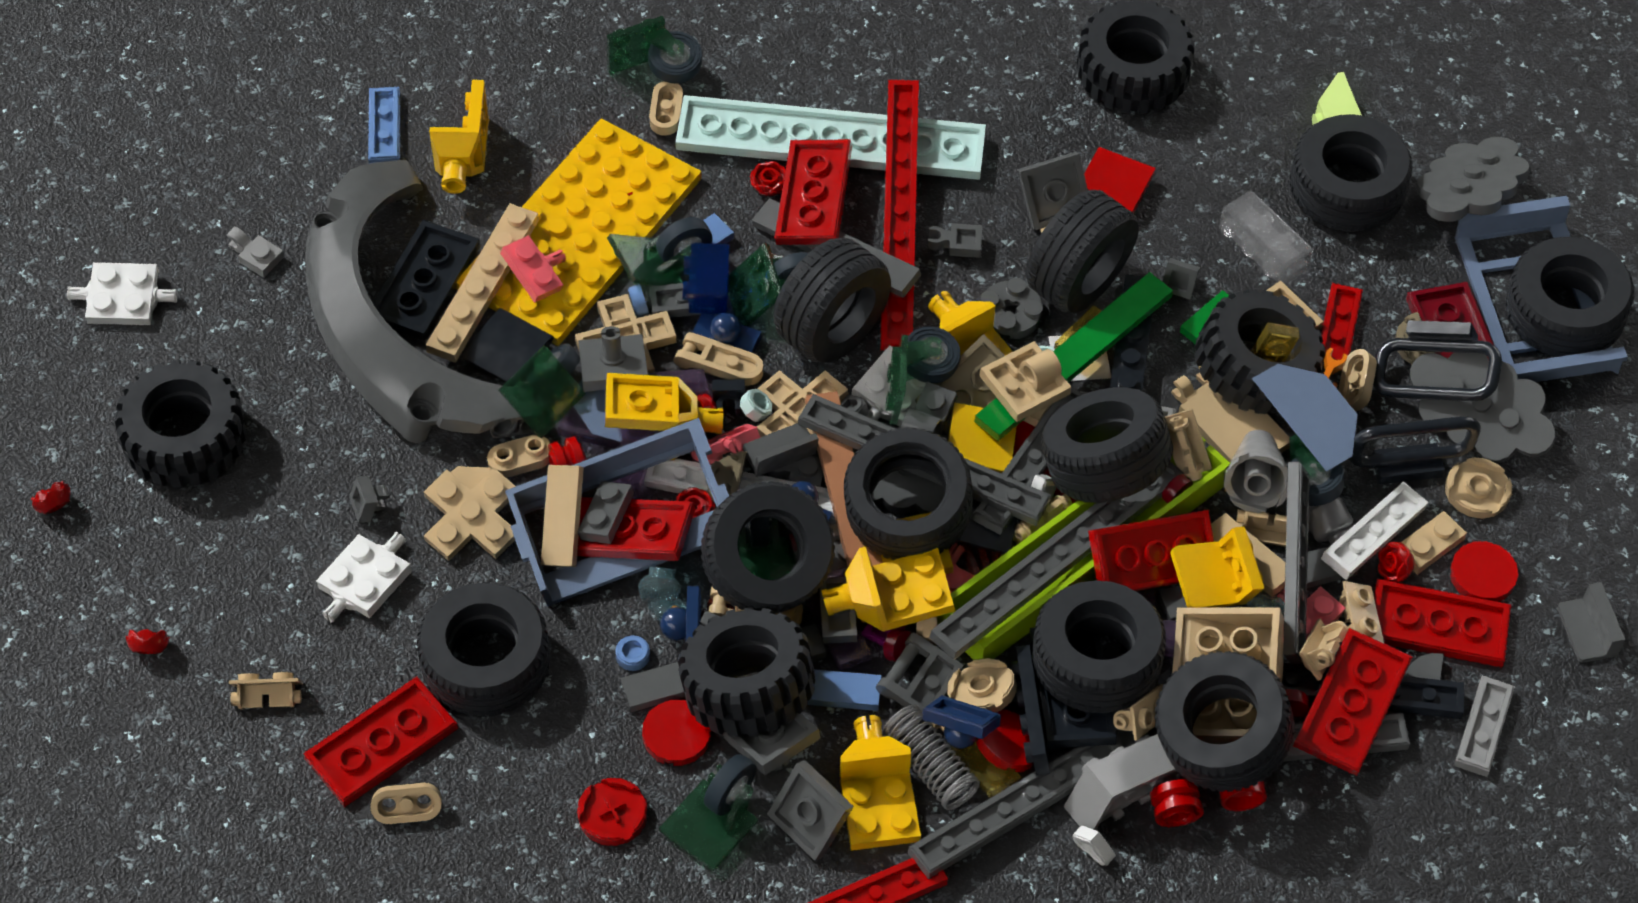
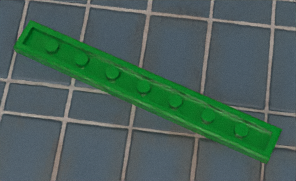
(1089, 343)

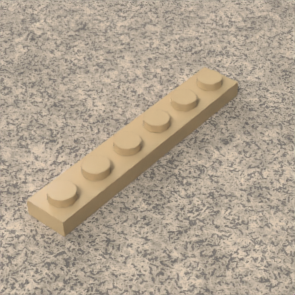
(479, 285)

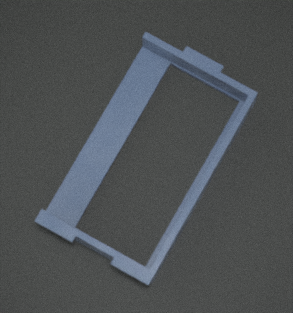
(608, 467)

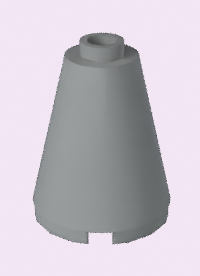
(1257, 474)

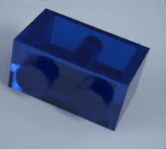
(707, 278)

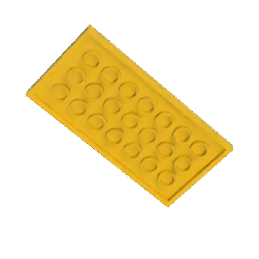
(580, 209)

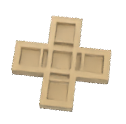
(618, 312)
(789, 399)
(469, 514)

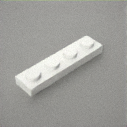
(1374, 530)

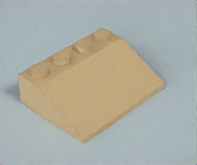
(1242, 630)

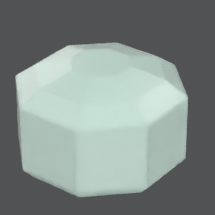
(756, 405)

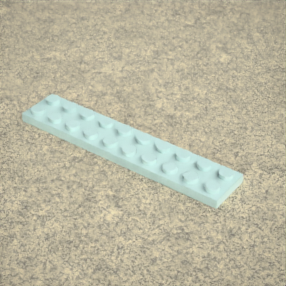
(767, 128)

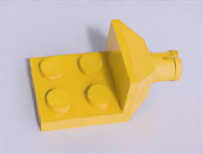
(462, 150)
(967, 321)
(655, 404)
(892, 591)
(879, 787)

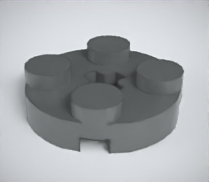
(1020, 296)

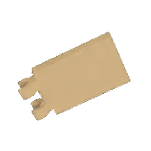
(1221, 422)

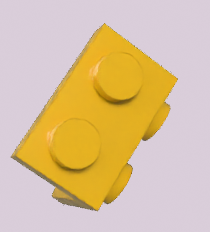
(1218, 571)

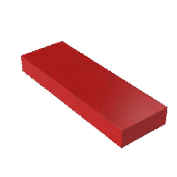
(1340, 319)

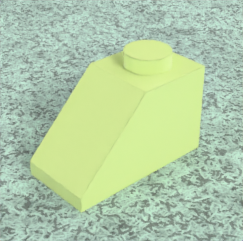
(1336, 100)

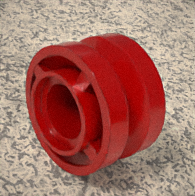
(566, 455)
(1176, 803)

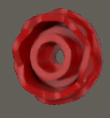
(765, 171)
(51, 499)
(700, 499)
(1395, 562)
(147, 641)

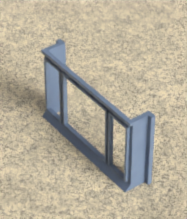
(1514, 220)

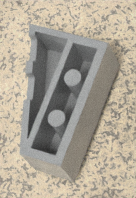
(1118, 781)

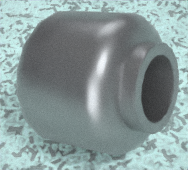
(1329, 521)

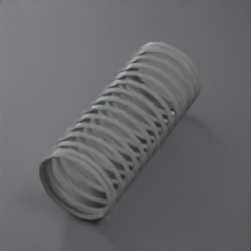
(949, 794)

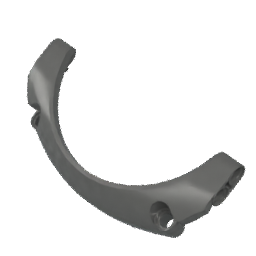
(381, 365)

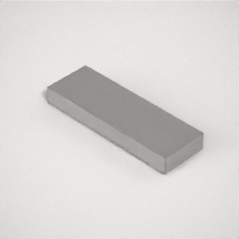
(1484, 726)

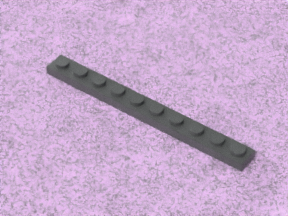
(1040, 569)

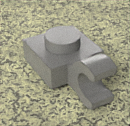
(256, 255)

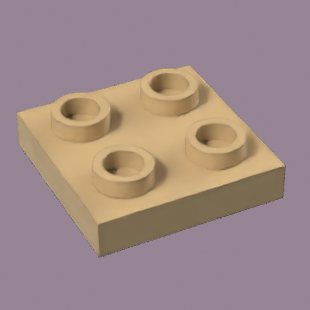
(1026, 380)

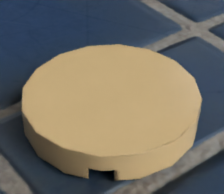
(1478, 488)
(984, 684)

